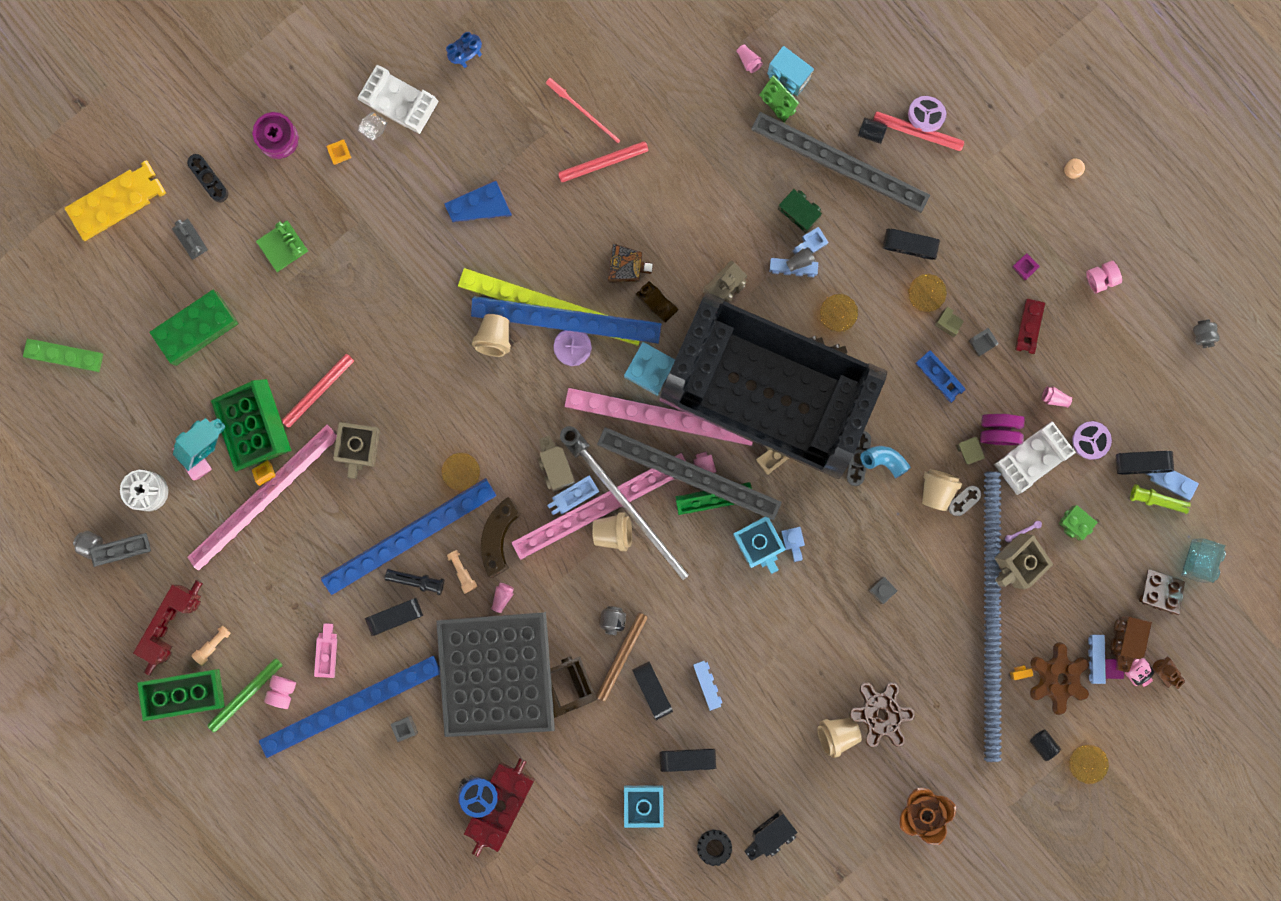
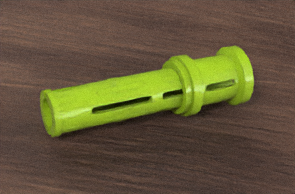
(1151, 497)

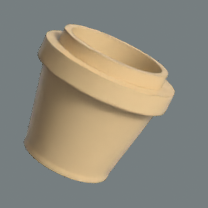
(493, 336)
(939, 489)
(613, 532)
(838, 735)

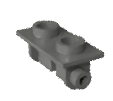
(189, 238)

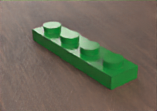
(701, 501)

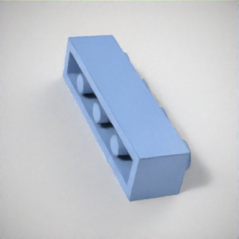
(780, 266)
(1097, 659)
(709, 690)

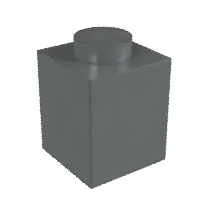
(882, 590)

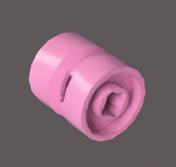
(1105, 276)
(280, 692)

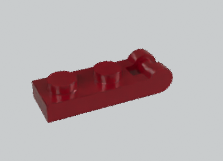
(1030, 325)

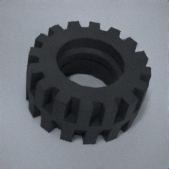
(714, 835)

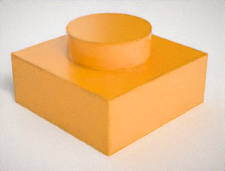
(339, 152)
(263, 473)
(1021, 672)

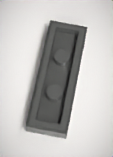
(119, 549)

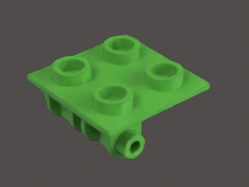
(779, 99)
(282, 245)

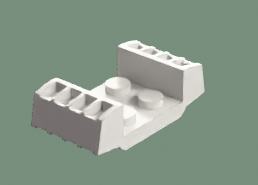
(397, 99)
(1034, 458)

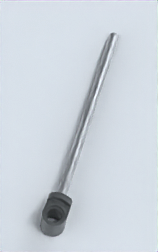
(579, 447)

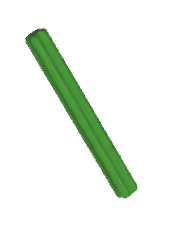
(245, 695)

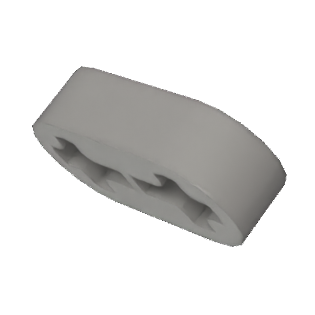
(967, 504)

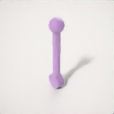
(1037, 524)

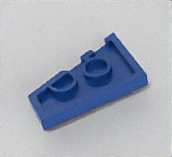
(478, 204)

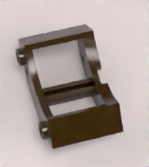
(493, 537)
(581, 683)

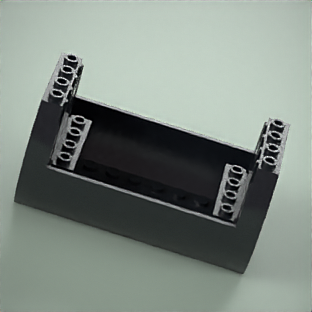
(830, 383)

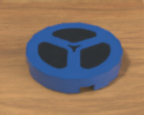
(477, 797)

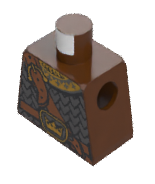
(627, 265)

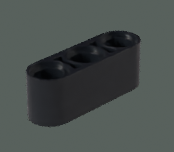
(911, 244)
(1144, 462)
(394, 617)
(652, 690)
(687, 760)

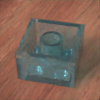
(1203, 560)

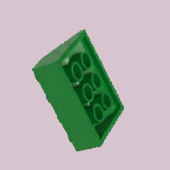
(251, 424)

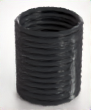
(872, 130)
(1045, 745)

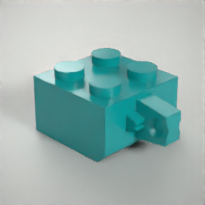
(197, 442)

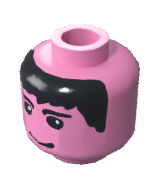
(1140, 672)

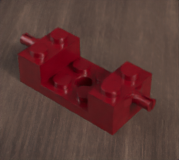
(150, 646)
(512, 789)

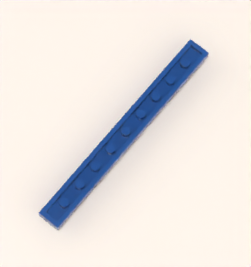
(568, 320)
(408, 536)
(350, 706)

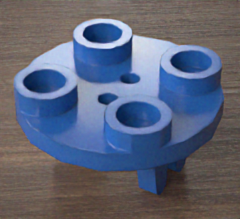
(464, 49)

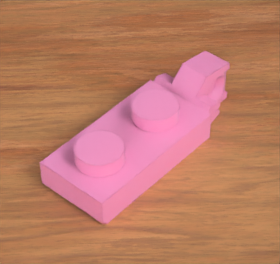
(326, 652)

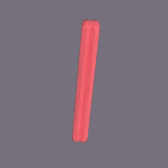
(908, 128)
(603, 161)
(317, 390)

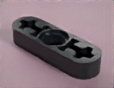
(204, 164)

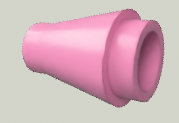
(749, 59)
(1055, 397)
(502, 596)

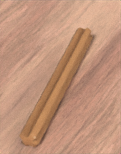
(621, 656)

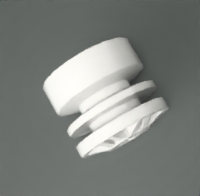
(155, 490)

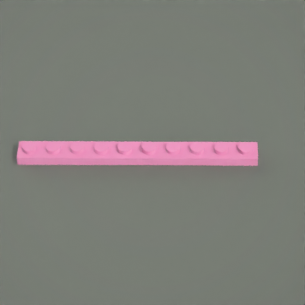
(647, 414)
(262, 497)
(589, 512)

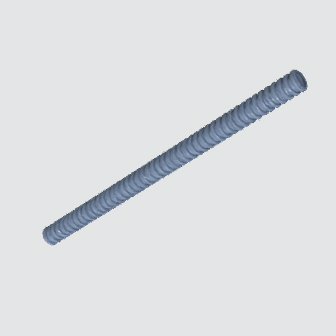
(992, 619)

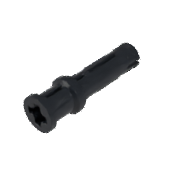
(424, 583)

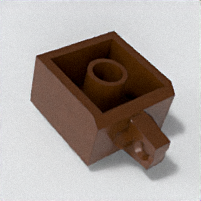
(1129, 641)

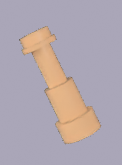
(463, 575)
(208, 648)

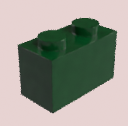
(800, 210)

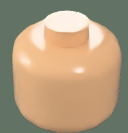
(1074, 168)

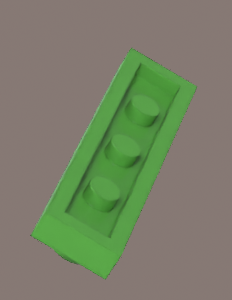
(63, 355)

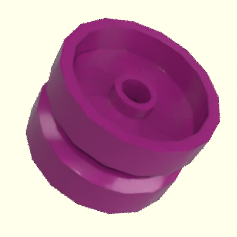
(275, 124)
(1002, 429)

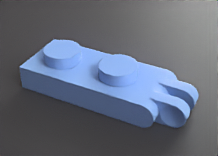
(1175, 483)
(574, 495)

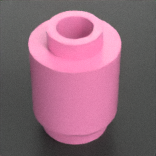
(705, 461)

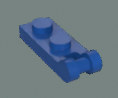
(940, 376)

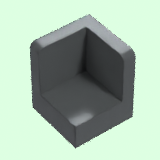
(983, 342)
(404, 728)

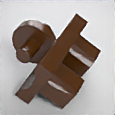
(1168, 673)

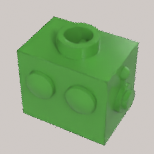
(1077, 523)

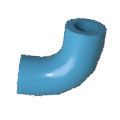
(885, 456)

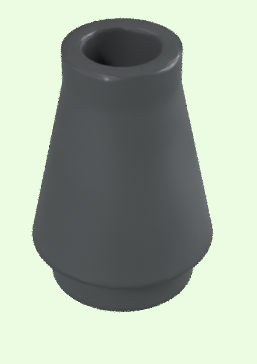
(801, 259)

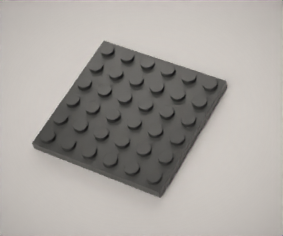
(495, 675)

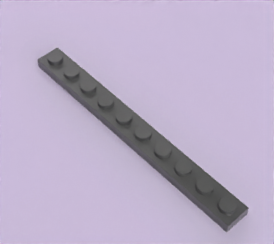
(840, 162)
(689, 473)

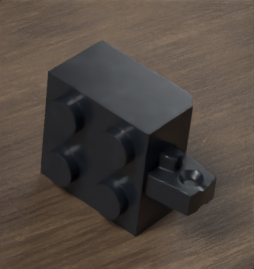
(771, 836)

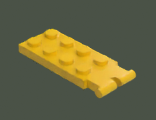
(114, 201)

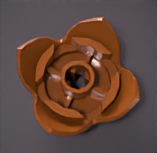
(934, 829)

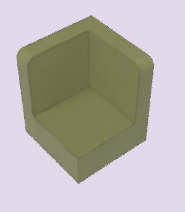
(949, 322)
(970, 450)

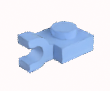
(814, 240)
(793, 540)

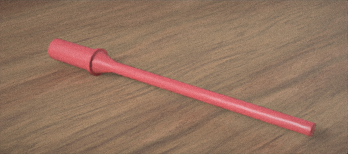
(562, 93)

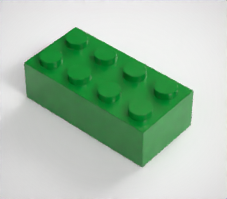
(194, 327)
(181, 695)

